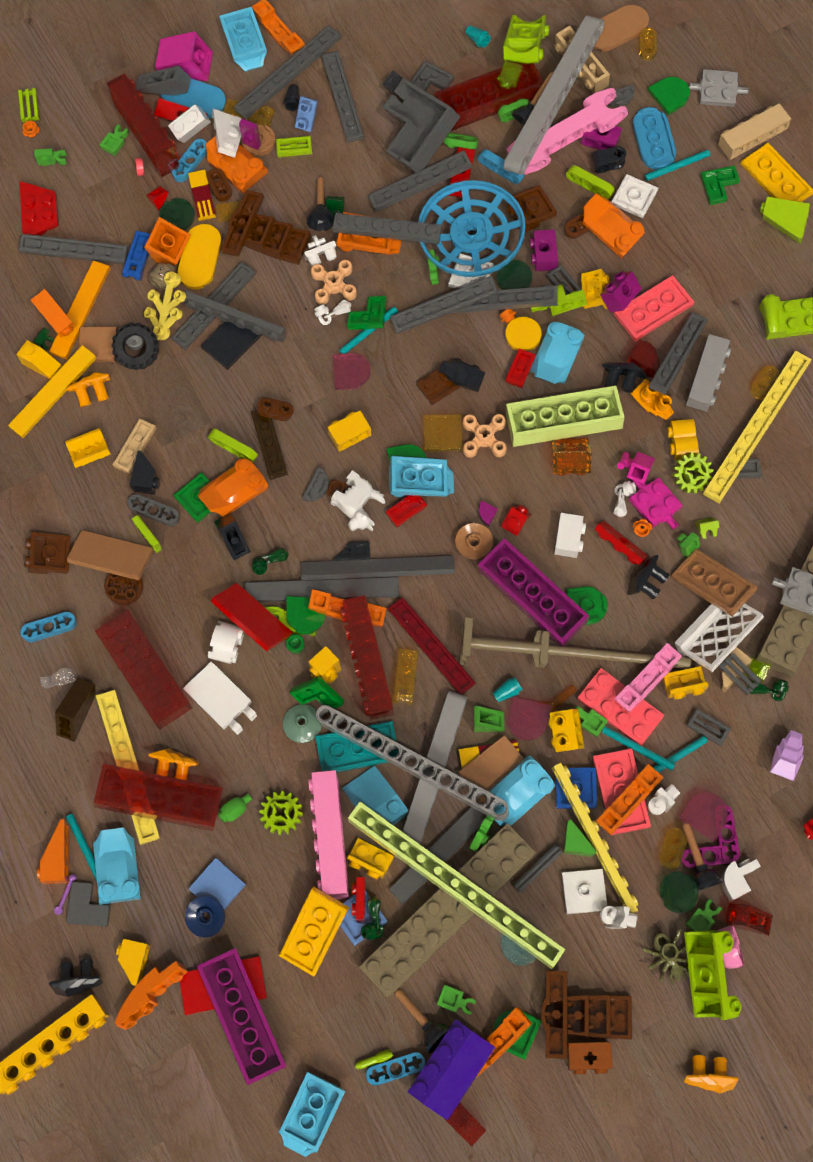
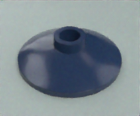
(198, 923)

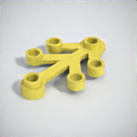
(162, 326)

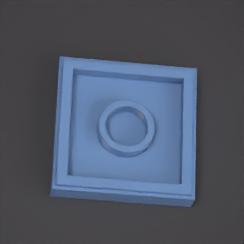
(218, 883)
(352, 927)

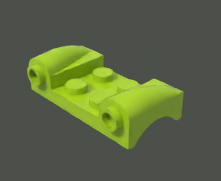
(524, 40)
(787, 317)
(707, 974)

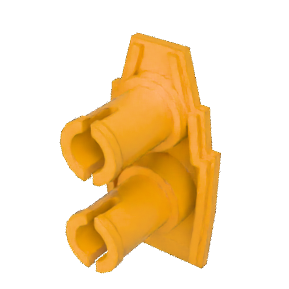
(97, 381)
(653, 401)
(166, 756)
(716, 1082)

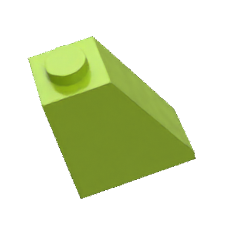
(786, 216)

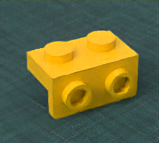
(87, 448)
(685, 682)

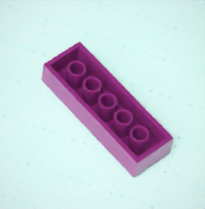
(533, 592)
(241, 1016)

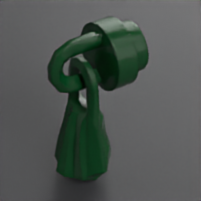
(259, 564)
(780, 685)
(369, 929)

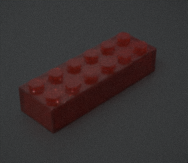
(484, 95)
(143, 124)
(368, 658)
(143, 669)
(157, 797)

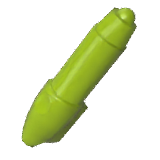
(379, 1058)

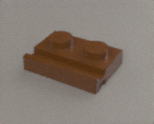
(436, 386)

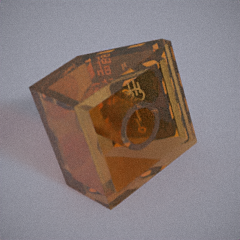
(571, 456)

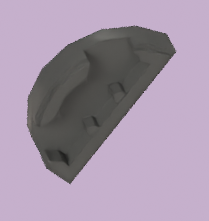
(623, 96)
(317, 487)

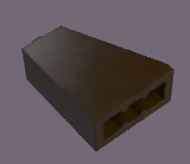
(74, 709)

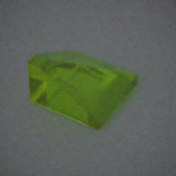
(759, 668)

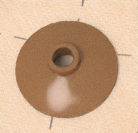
(474, 532)

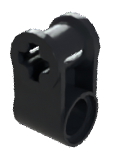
(608, 160)

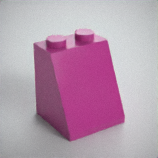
(187, 52)

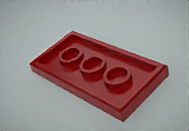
(251, 617)
(195, 994)

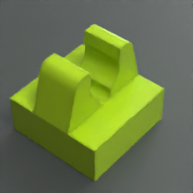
(707, 524)

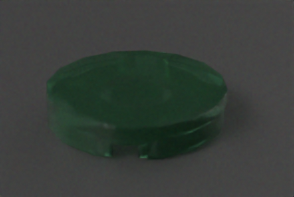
(178, 212)
(514, 275)
(679, 892)

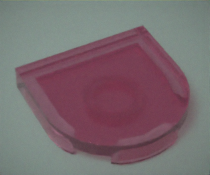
(350, 371)
(528, 718)
(706, 814)

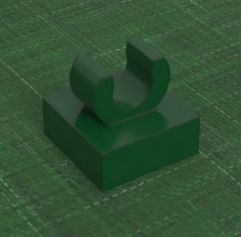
(335, 204)
(41, 337)

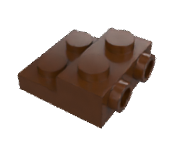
(535, 207)
(47, 553)

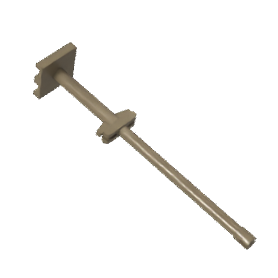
(541, 649)

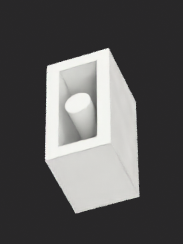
(189, 123)
(569, 534)

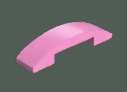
(648, 678)

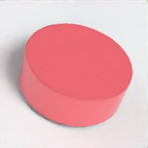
(139, 166)

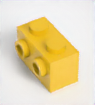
(349, 430)
(325, 665)
(566, 730)

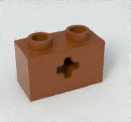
(577, 1052)

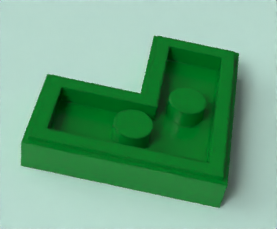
(716, 180)
(371, 318)
(317, 690)

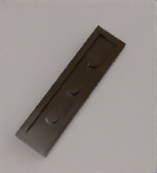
(269, 446)

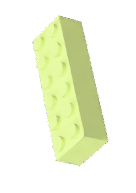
(564, 416)

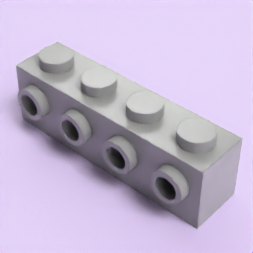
(708, 372)

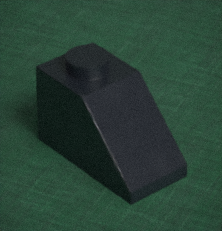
(144, 477)
(232, 536)

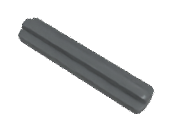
(529, 876)

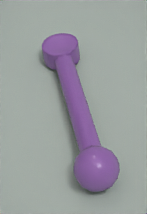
(58, 910)

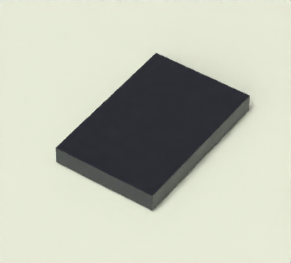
(229, 343)

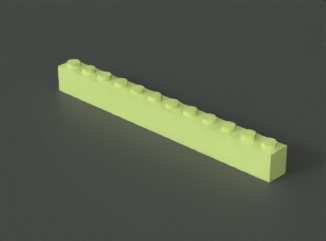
(456, 885)

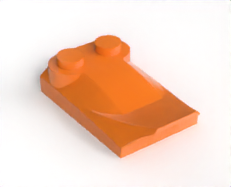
(240, 171)
(611, 225)
(348, 242)
(233, 488)

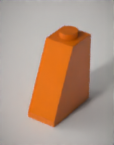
(53, 313)

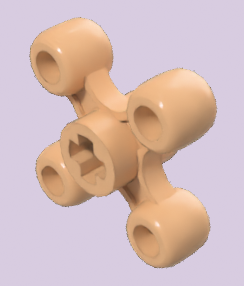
(344, 269)
(479, 431)

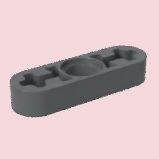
(150, 503)

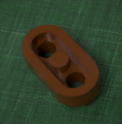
(219, 186)
(576, 223)
(275, 409)

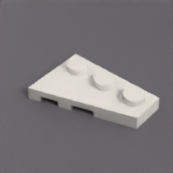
(227, 132)

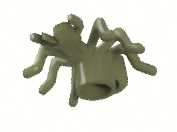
(668, 952)

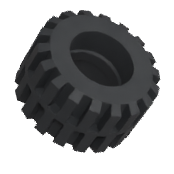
(124, 334)

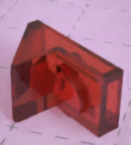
(466, 1125)

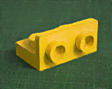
(593, 285)
(370, 859)

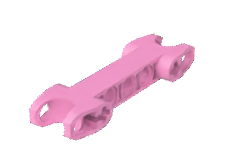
(593, 116)

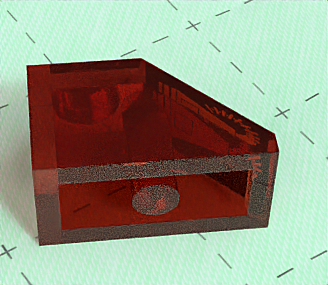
(645, 357)
(748, 918)

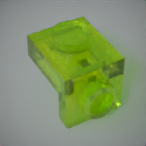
(509, 75)

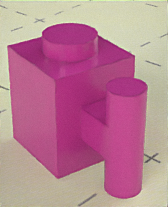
(639, 466)

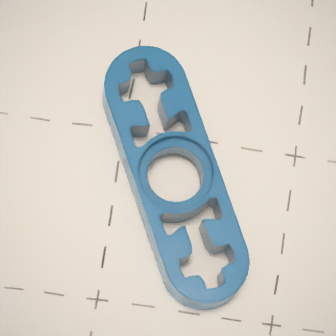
(190, 153)
(496, 164)
(36, 636)
(382, 1080)

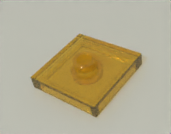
(442, 433)

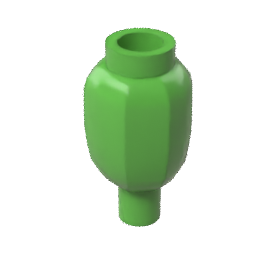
(233, 808)

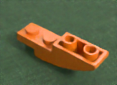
(142, 998)

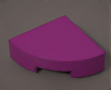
(487, 512)

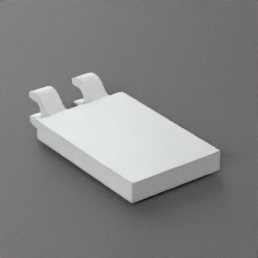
(219, 697)

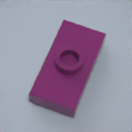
(249, 134)

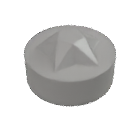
(135, 342)

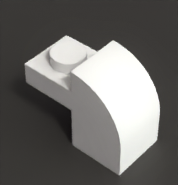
(734, 882)

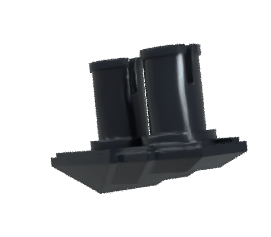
(630, 370)
(463, 374)
(640, 583)
(72, 985)

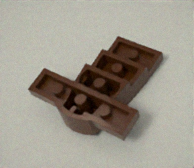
(263, 233)
(581, 1015)

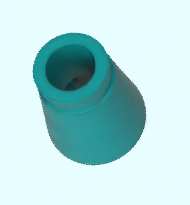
(478, 36)
(507, 690)

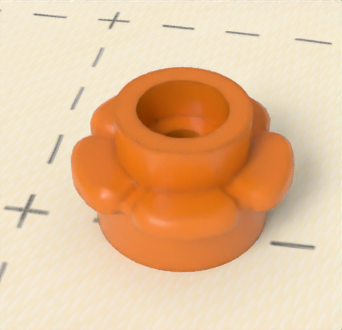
(30, 125)
(507, 316)
(642, 532)

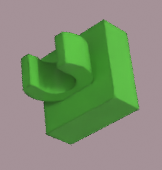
(688, 544)

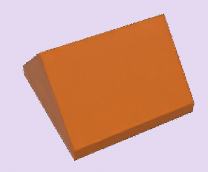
(166, 242)

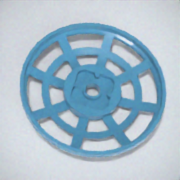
(473, 221)

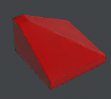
(158, 197)

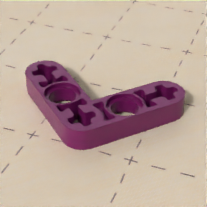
(719, 851)

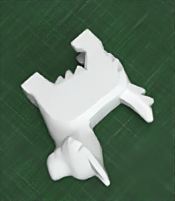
(354, 500)

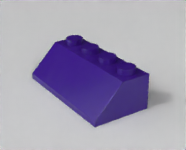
(451, 1069)

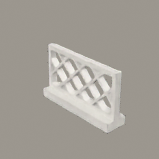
(704, 624)

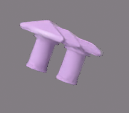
(788, 756)

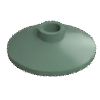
(305, 732)

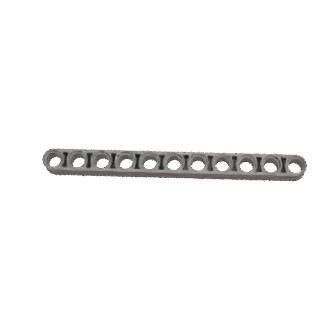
(554, 95)
(418, 769)

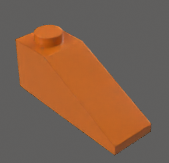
(55, 860)

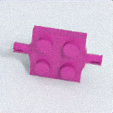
(656, 503)

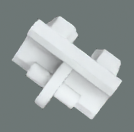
(327, 249)
(663, 800)
(618, 917)

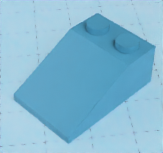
(377, 795)

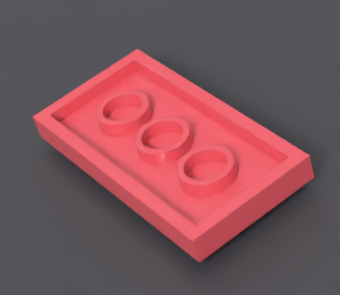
(654, 308)
(600, 697)
(614, 774)

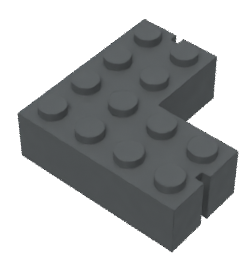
(425, 127)

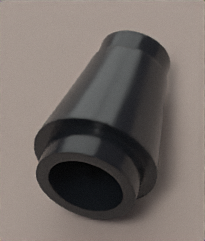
(292, 98)

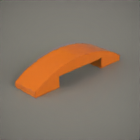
(276, 28)
(330, 606)
(629, 799)
(506, 1035)

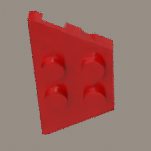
(38, 209)

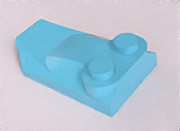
(244, 38)
(557, 352)
(420, 477)
(522, 789)
(116, 866)
(311, 1114)

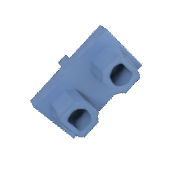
(306, 113)

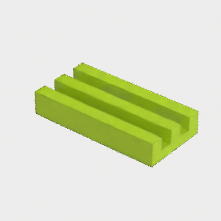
(27, 93)
(294, 149)
(150, 538)

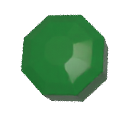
(295, 644)

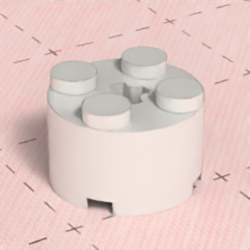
(225, 642)

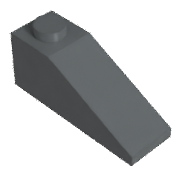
(165, 82)

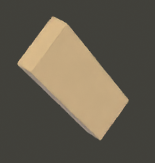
(136, 442)

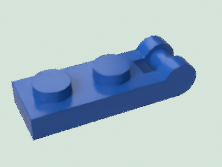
(137, 256)

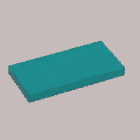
(343, 755)

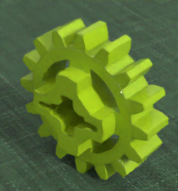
(695, 463)
(275, 819)

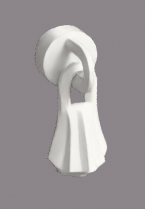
(343, 307)
(628, 490)

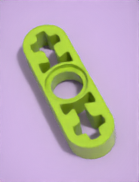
(589, 181)
(232, 445)

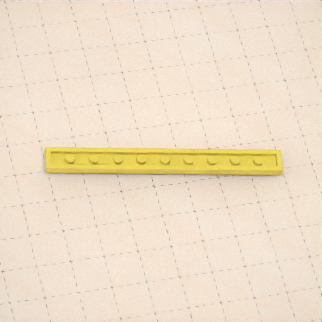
(757, 427)

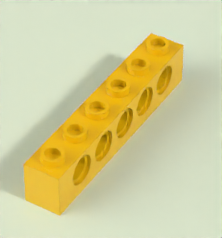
(54, 1032)

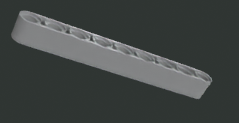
(439, 754)

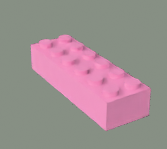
(329, 833)

